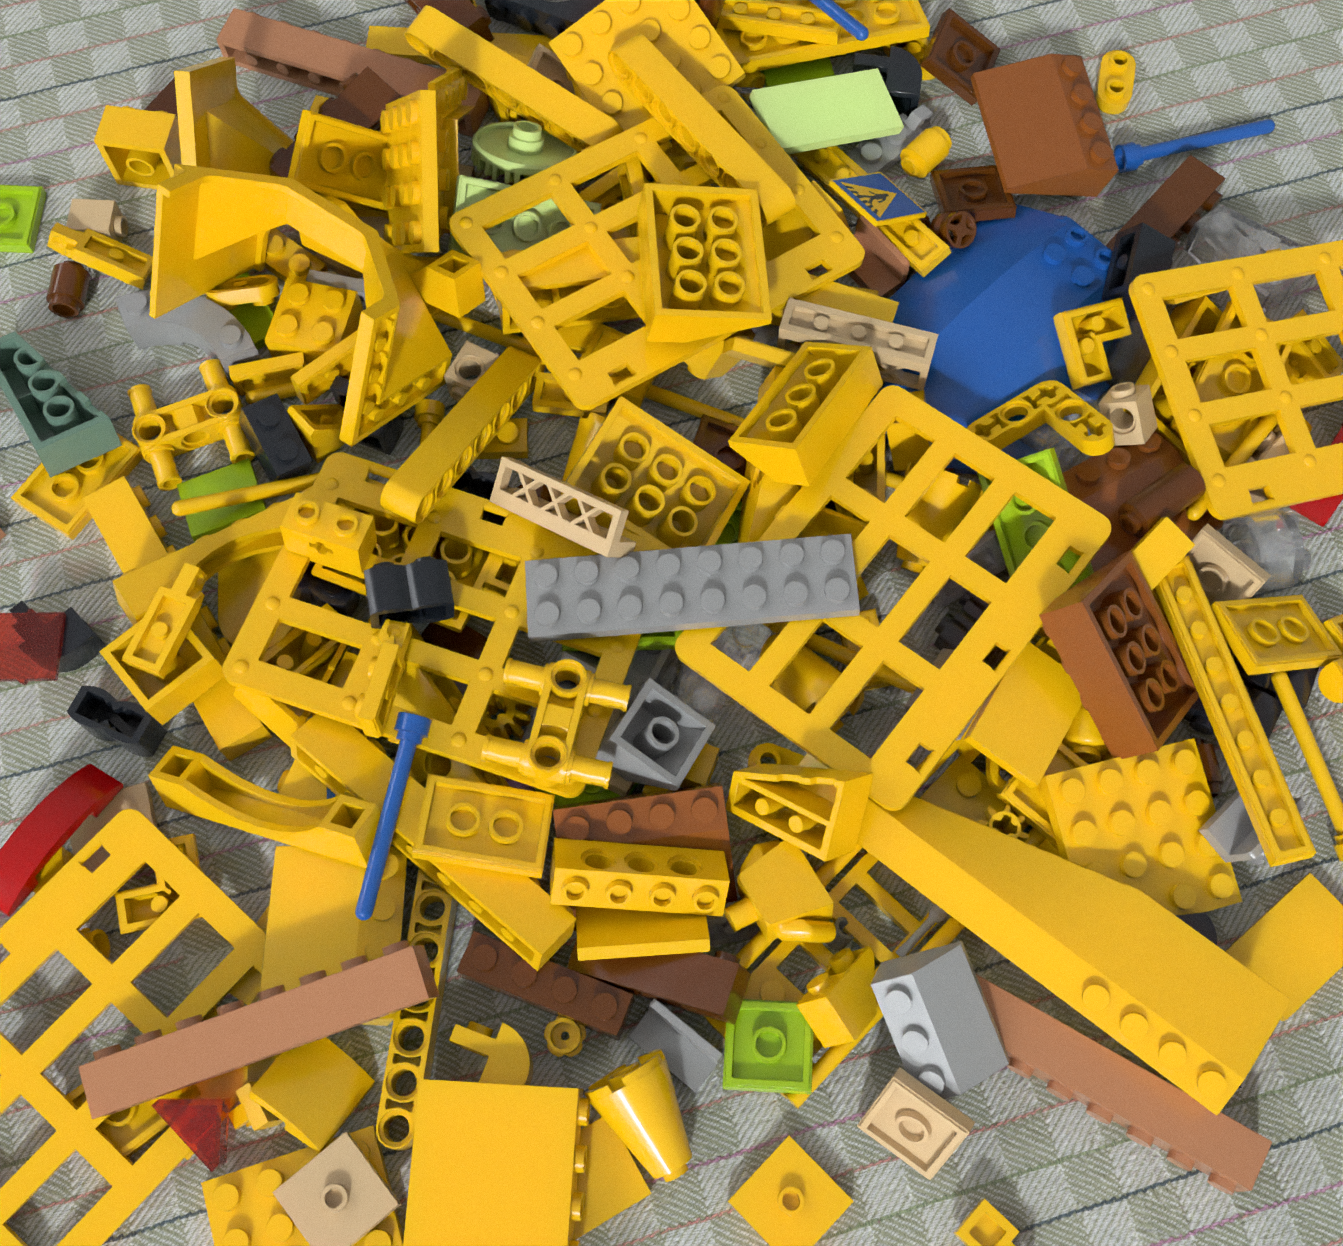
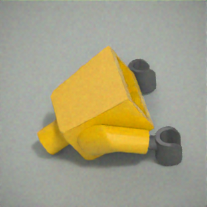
(785, 898)

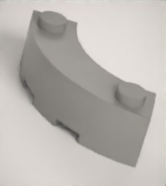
(195, 323)

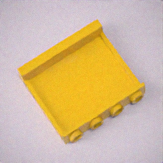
(495, 1165)

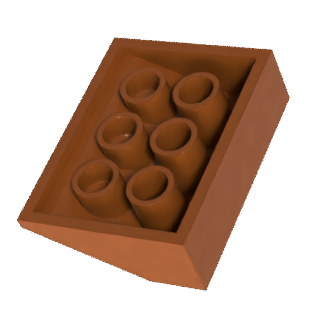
(1045, 127)
(1117, 476)
(1121, 657)
(668, 818)

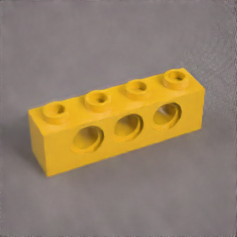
(638, 877)

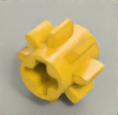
(1011, 823)

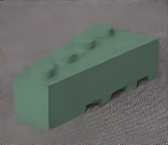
(51, 411)

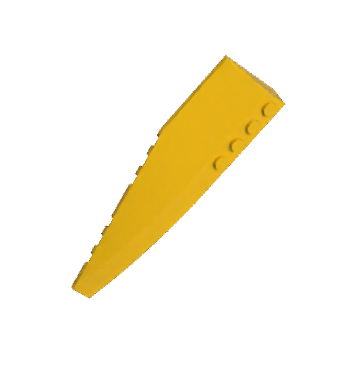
(1089, 943)

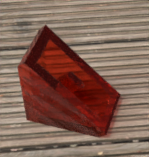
(200, 1124)

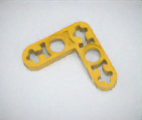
(1048, 404)

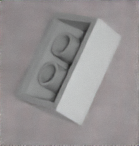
(940, 1019)

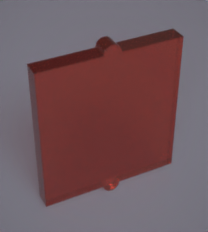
(31, 646)

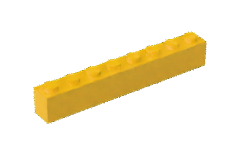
(137, 541)
(504, 902)

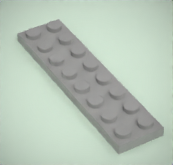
(691, 588)

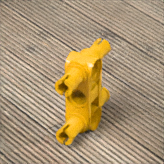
(188, 424)
(556, 723)

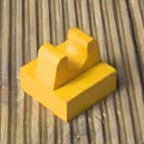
(251, 1112)

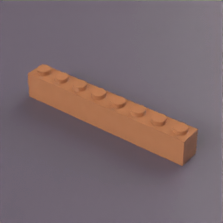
(327, 62)
(258, 1030)
(1126, 1094)

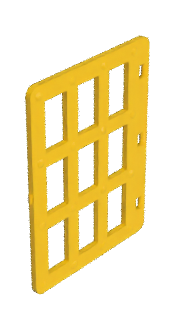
(588, 379)
(1286, 479)
(458, 518)
(964, 680)
(52, 924)

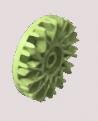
(516, 150)

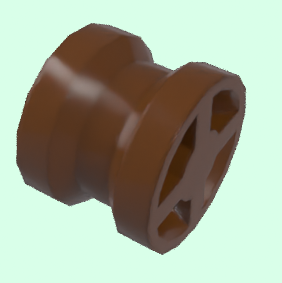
(960, 223)

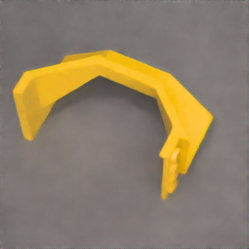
(230, 134)
(218, 227)

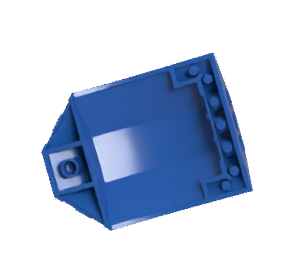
(998, 312)

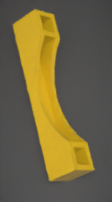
(444, 281)
(210, 553)
(330, 827)

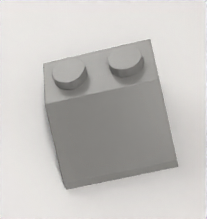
(655, 738)

